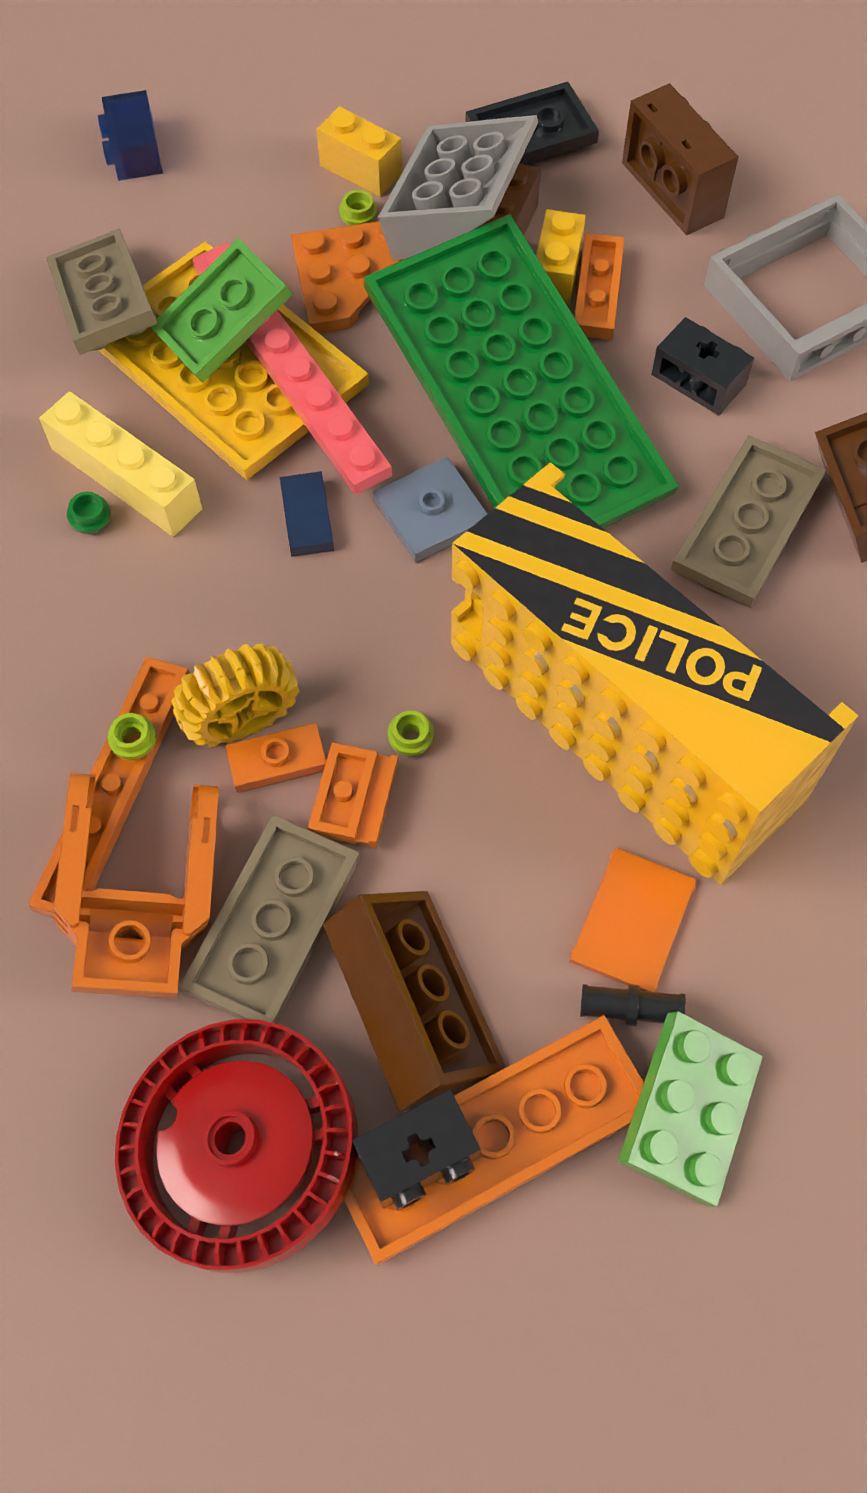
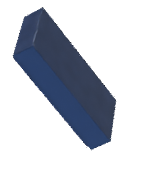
(306, 514)

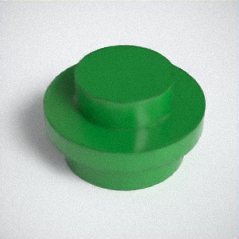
(88, 513)

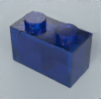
(131, 135)

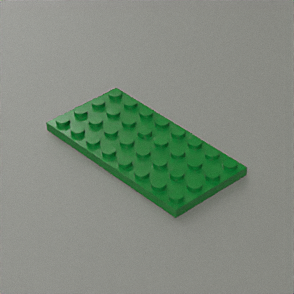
(517, 374)

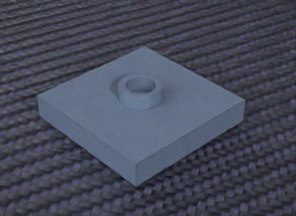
(429, 508)

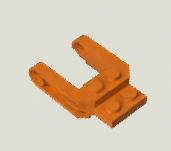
(124, 937)

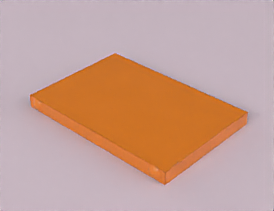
(633, 920)

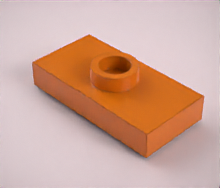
(276, 757)

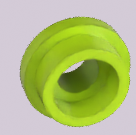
(358, 208)
(410, 721)
(125, 726)

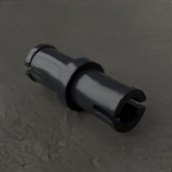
(630, 1004)

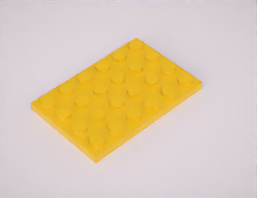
(239, 405)

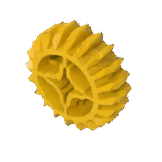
(235, 695)

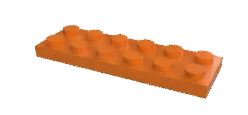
(524, 1125)

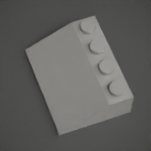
(453, 182)

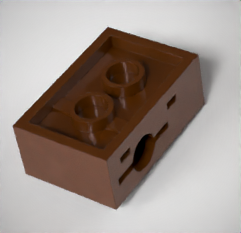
(678, 158)
(845, 459)

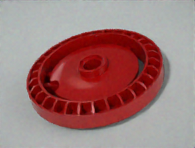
(262, 1173)

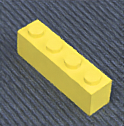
(121, 463)

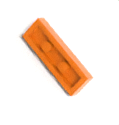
(599, 285)

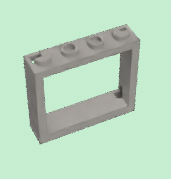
(760, 249)

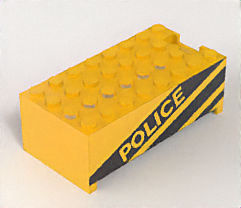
(636, 678)

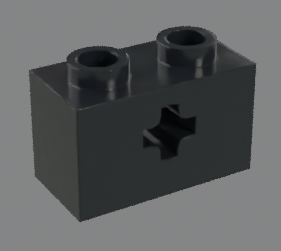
(702, 365)
(432, 1124)

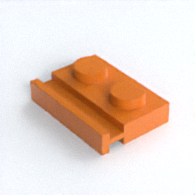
(353, 795)

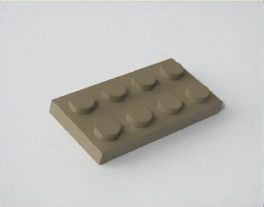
(100, 292)
(748, 521)
(270, 922)

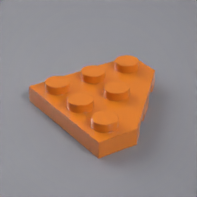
(333, 271)

